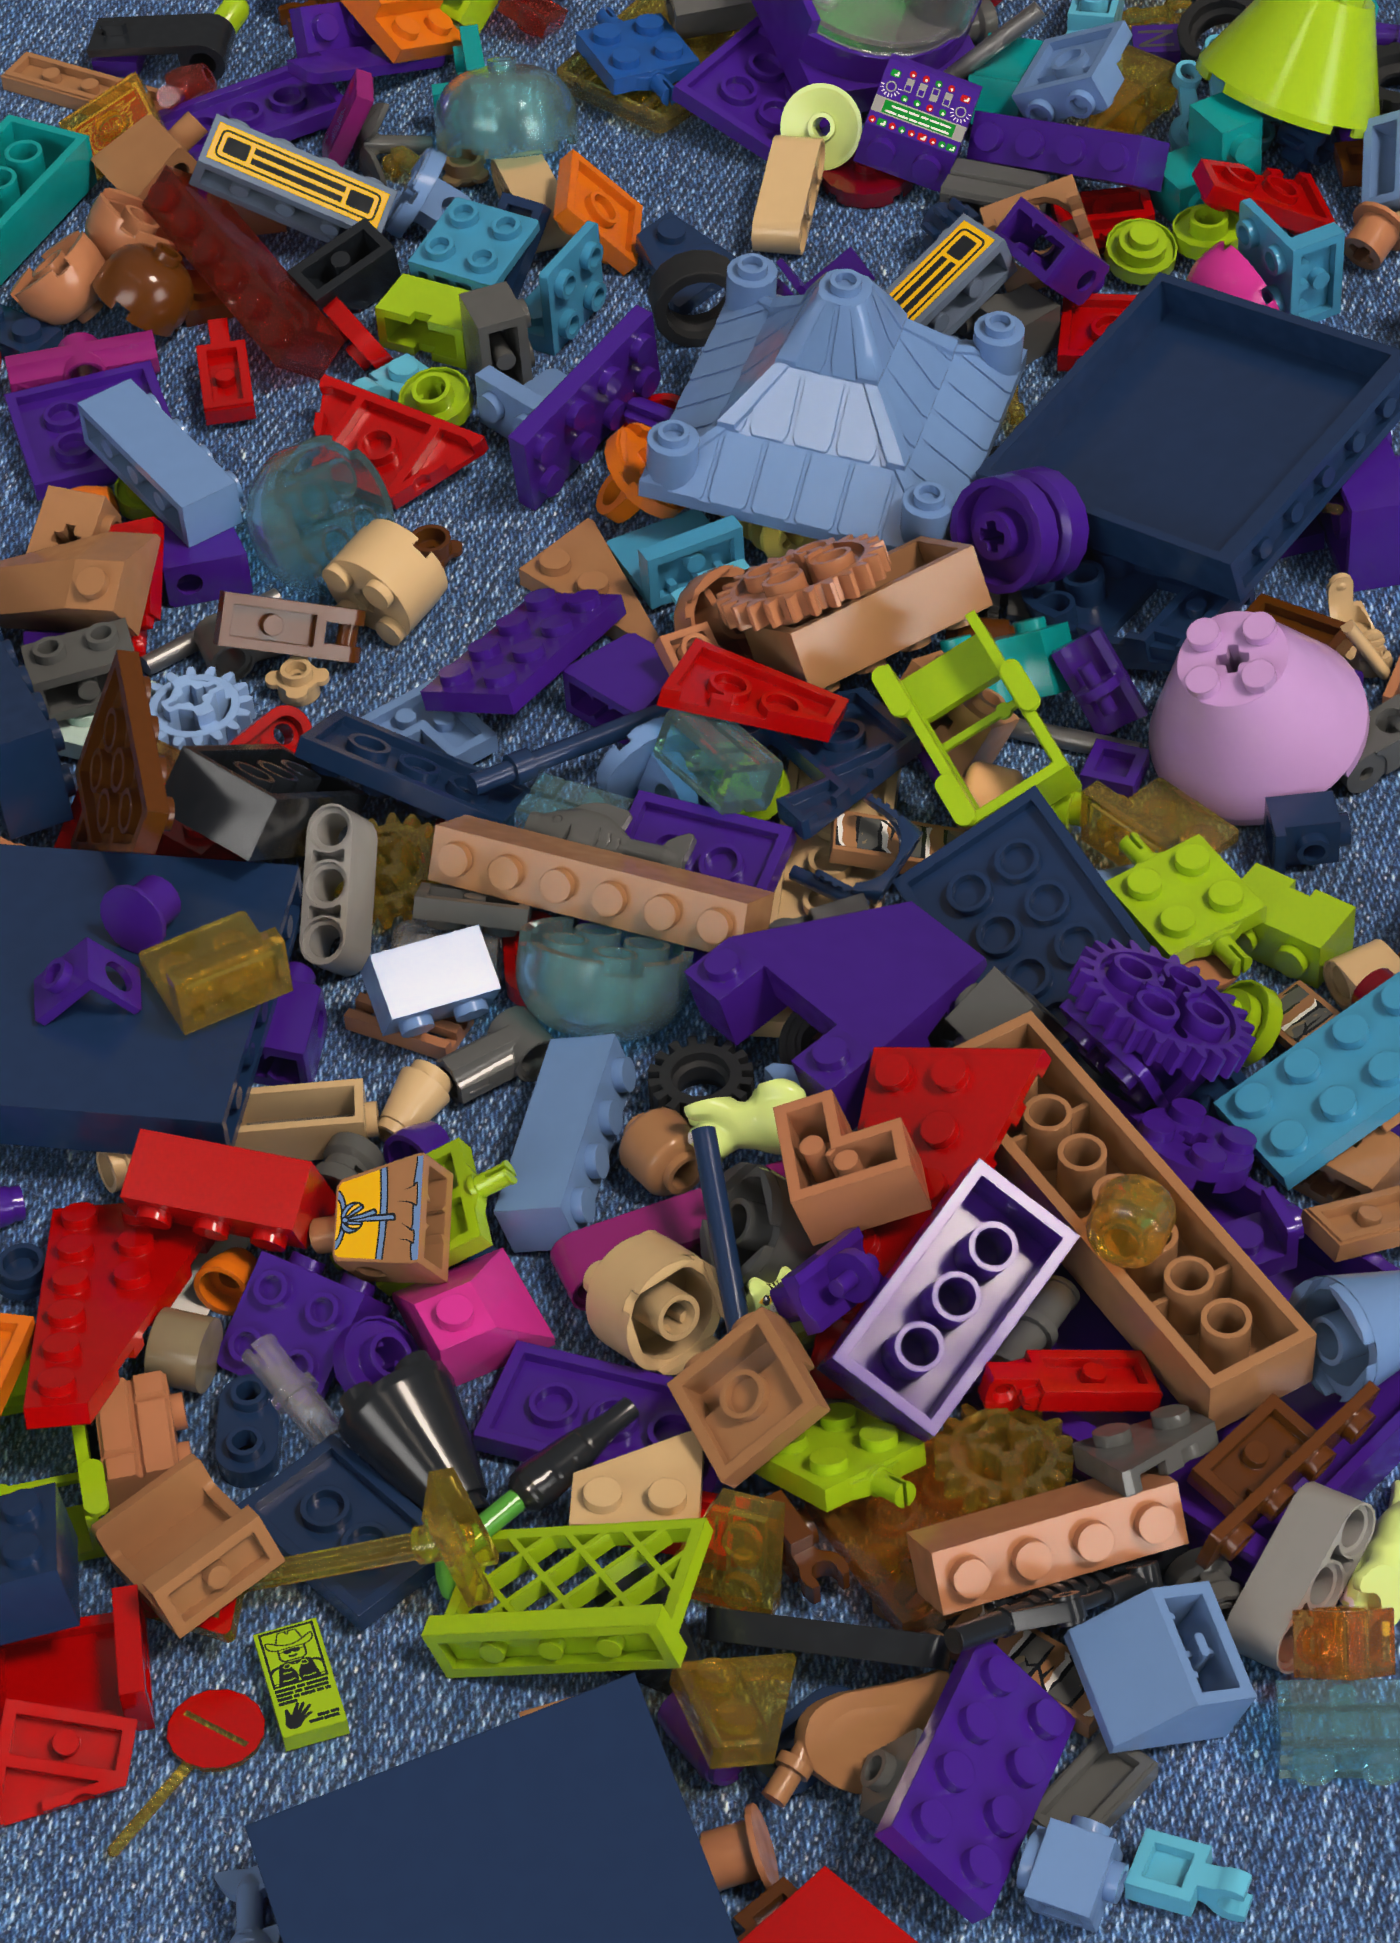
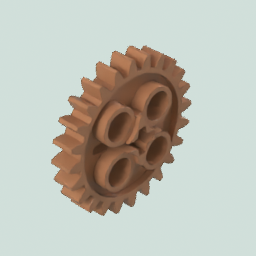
(803, 582)

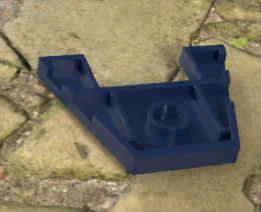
(855, 761)

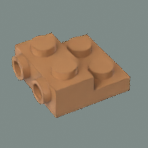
(749, 1395)

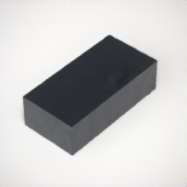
(254, 797)

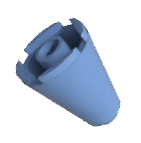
(1354, 1327)

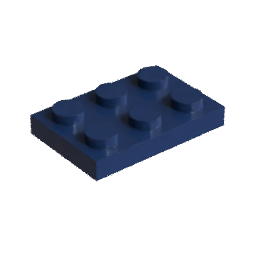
(339, 1501)

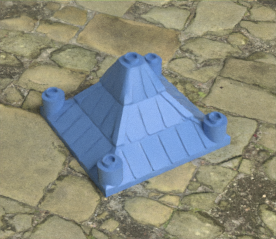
(833, 411)

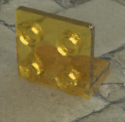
(1155, 812)
(218, 970)

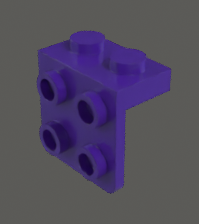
(1138, 1082)
(300, 1310)

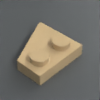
(642, 1485)

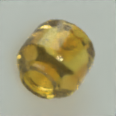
(1131, 1221)

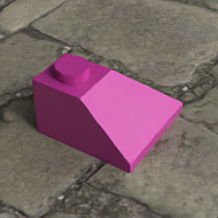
(474, 1316)

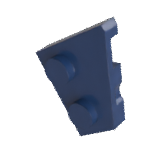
(674, 236)

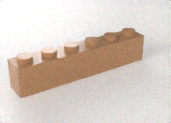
(595, 884)

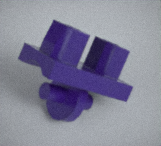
(1099, 682)
(828, 1283)

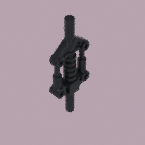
(1062, 1601)

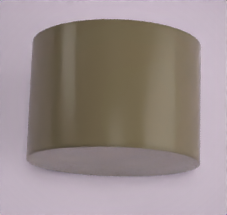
(184, 1348)

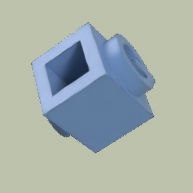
(1072, 1871)

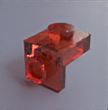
(534, 16)

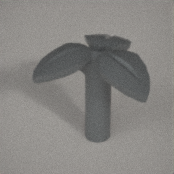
(371, 143)

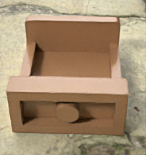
(186, 1545)

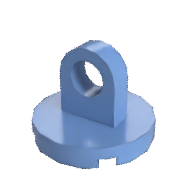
(422, 196)
(638, 768)

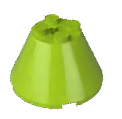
(1301, 62)

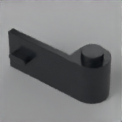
(194, 37)

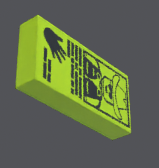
(301, 1684)

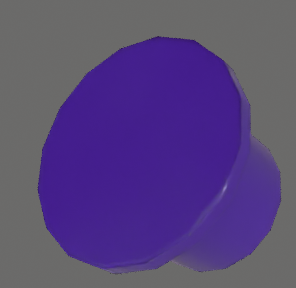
(139, 913)

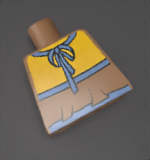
(391, 1223)

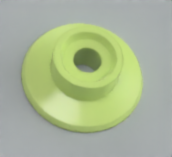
(819, 101)

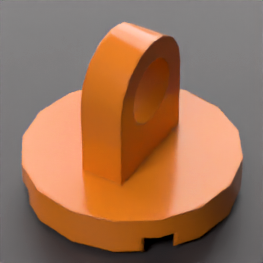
(626, 462)

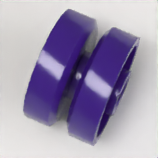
(1023, 527)

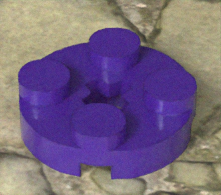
(1199, 1145)

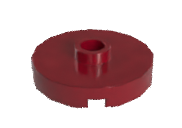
(863, 186)

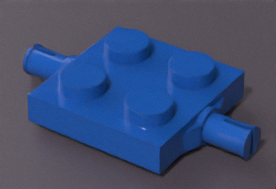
(636, 53)

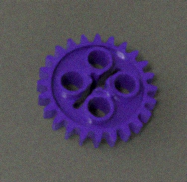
(1161, 1010)

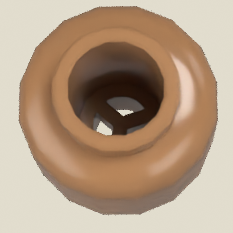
(659, 1152)

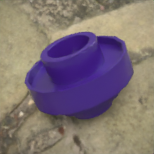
(370, 1350)

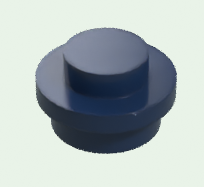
(21, 1271)

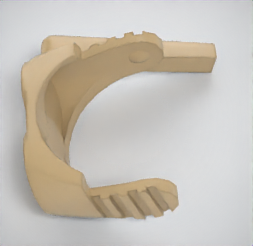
(1368, 647)

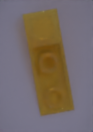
(1142, 95)

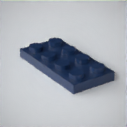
(403, 769)

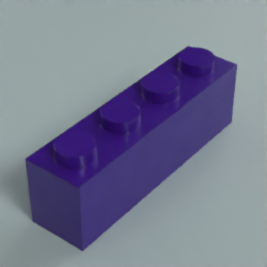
(1068, 150)

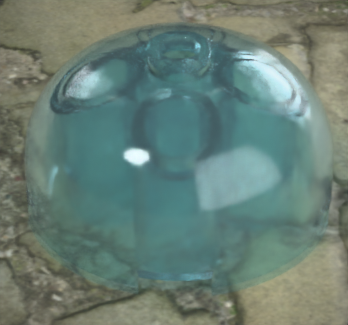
(505, 111)
(309, 507)
(600, 978)

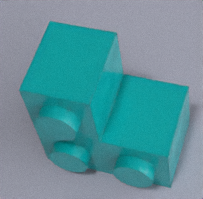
(1217, 131)

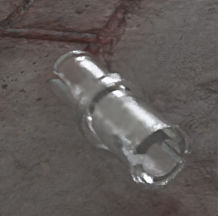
(292, 1390)

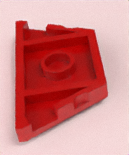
(402, 443)

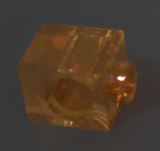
(1343, 1642)

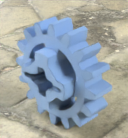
(201, 708)

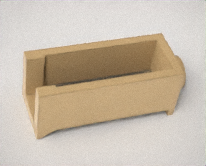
(305, 1116)

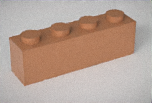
(1043, 1540)

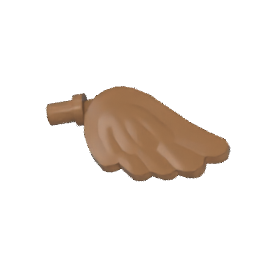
(849, 1725)

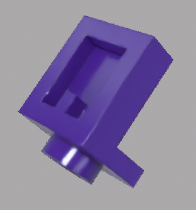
(1270, 1234)

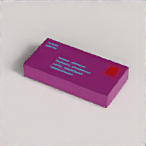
(349, 117)

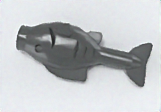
(605, 828)

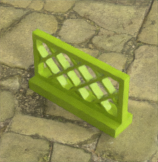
(564, 1634)

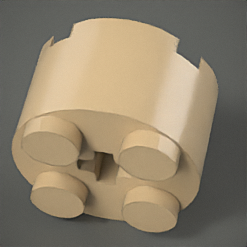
(386, 578)
(653, 1302)

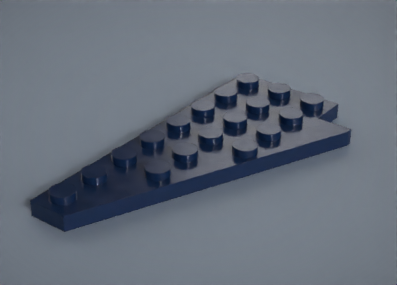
(1030, 907)

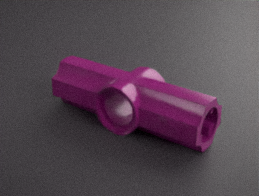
(79, 356)

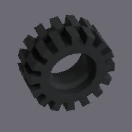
(696, 1066)

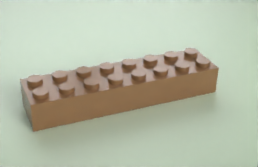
(1203, 1306)

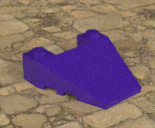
(852, 976)

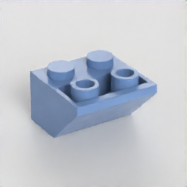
(1161, 1669)

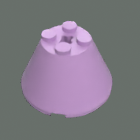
(1256, 716)

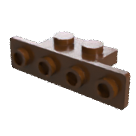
(1263, 1460)

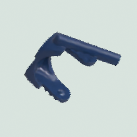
(873, 889)

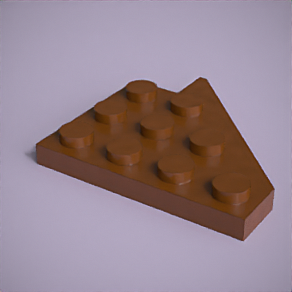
(121, 768)

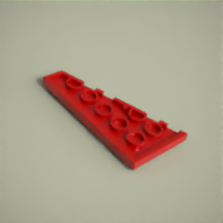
(955, 1112)
(95, 1302)

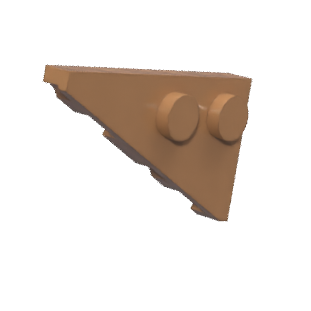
(585, 562)

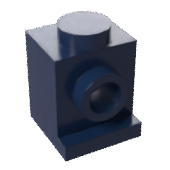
(1304, 830)

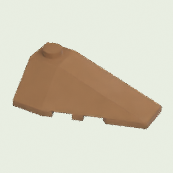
(79, 583)

